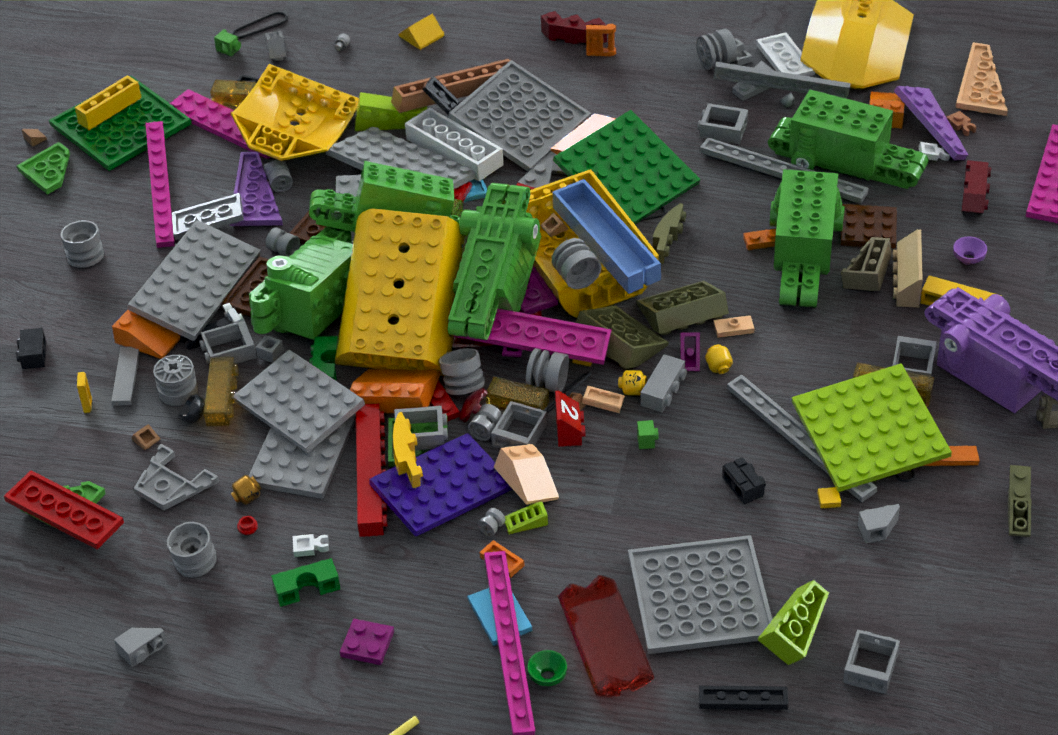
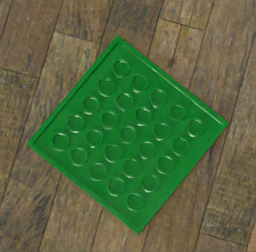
(123, 133)
(631, 165)

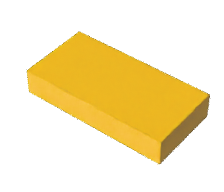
(84, 392)

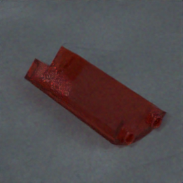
(605, 637)

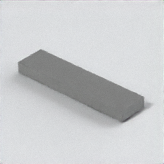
(125, 376)

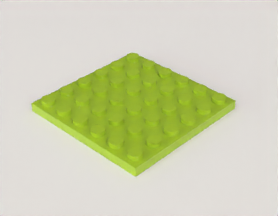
(870, 427)

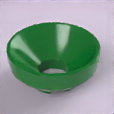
(547, 661)

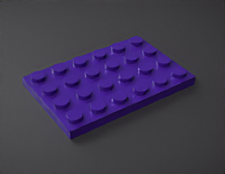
(453, 482)

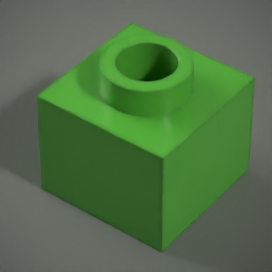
(646, 434)

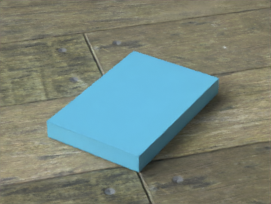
(482, 607)

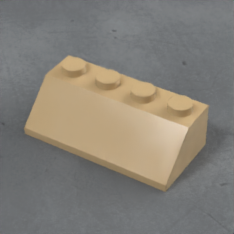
(908, 270)

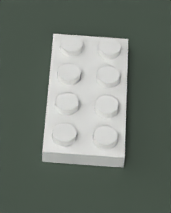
(783, 54)

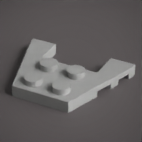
(166, 487)

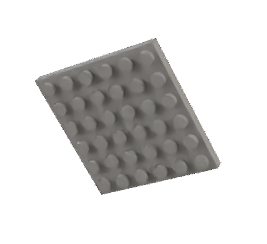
(519, 114)
(699, 594)

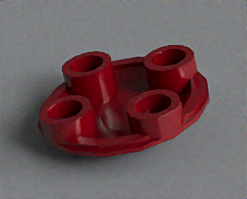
(472, 404)

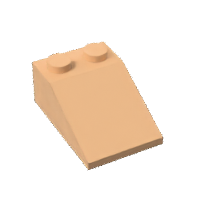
(526, 473)

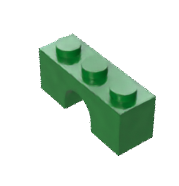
(324, 355)
(318, 574)

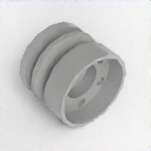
(716, 48)
(82, 243)
(576, 263)
(462, 371)
(547, 371)
(175, 379)
(191, 549)

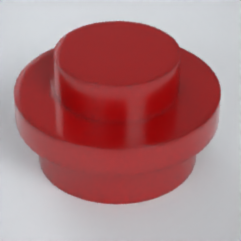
(247, 525)

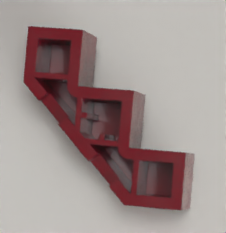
(570, 29)
(976, 187)

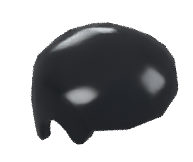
(192, 409)

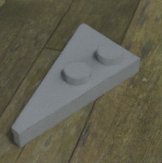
(540, 173)

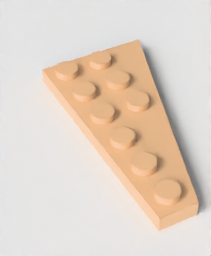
(981, 84)

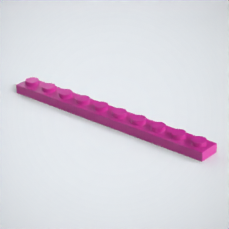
(159, 185)
(509, 644)

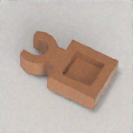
(961, 121)

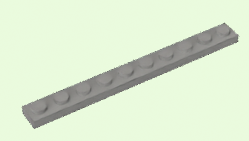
(772, 166)
(786, 426)

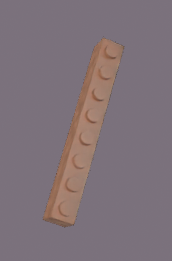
(459, 83)

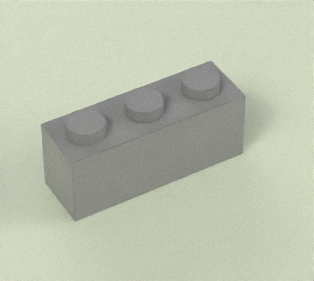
(663, 383)

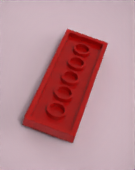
(64, 509)

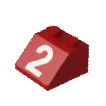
(568, 421)

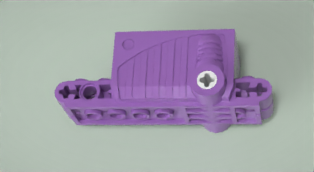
(993, 349)

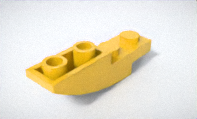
(404, 450)

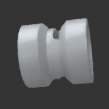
(489, 524)

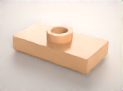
(733, 326)
(603, 399)

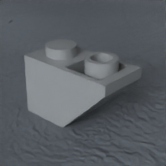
(878, 522)
(139, 644)

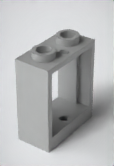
(723, 132)
(226, 334)
(925, 350)
(502, 438)
(427, 440)
(866, 677)

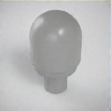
(341, 42)

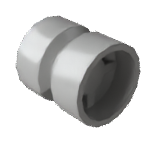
(279, 176)
(282, 242)
(484, 422)

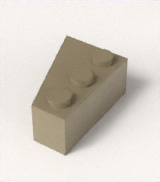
(869, 267)

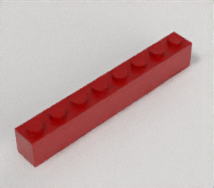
(369, 464)

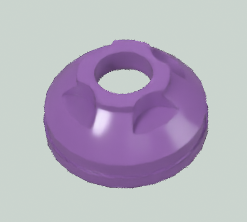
(969, 246)

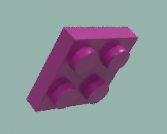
(367, 641)

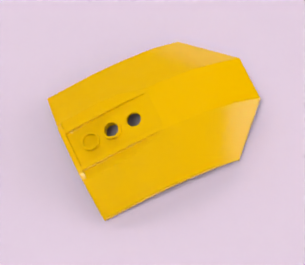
(857, 48)
(277, 100)

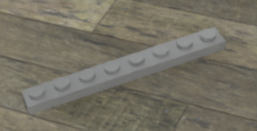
(779, 80)

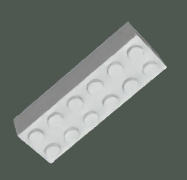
(454, 142)

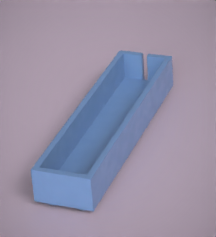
(607, 236)

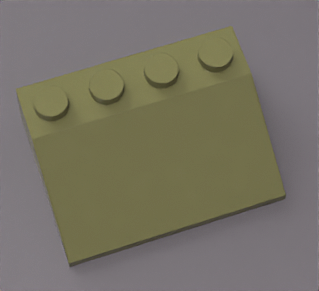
(683, 307)
(629, 340)

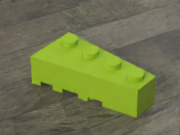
(379, 112)
(795, 623)

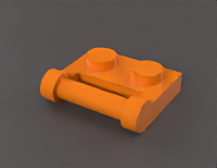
(594, 40)

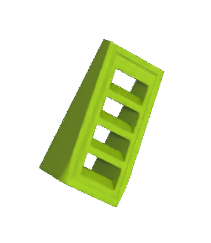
(536, 511)

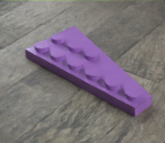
(930, 114)
(256, 193)

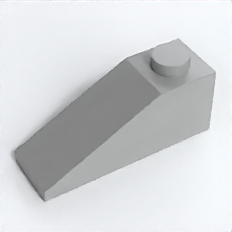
(275, 45)

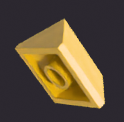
(423, 32)

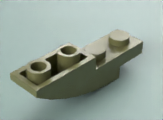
(668, 230)
(1019, 501)

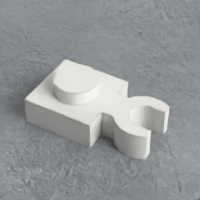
(933, 152)
(231, 313)
(306, 545)

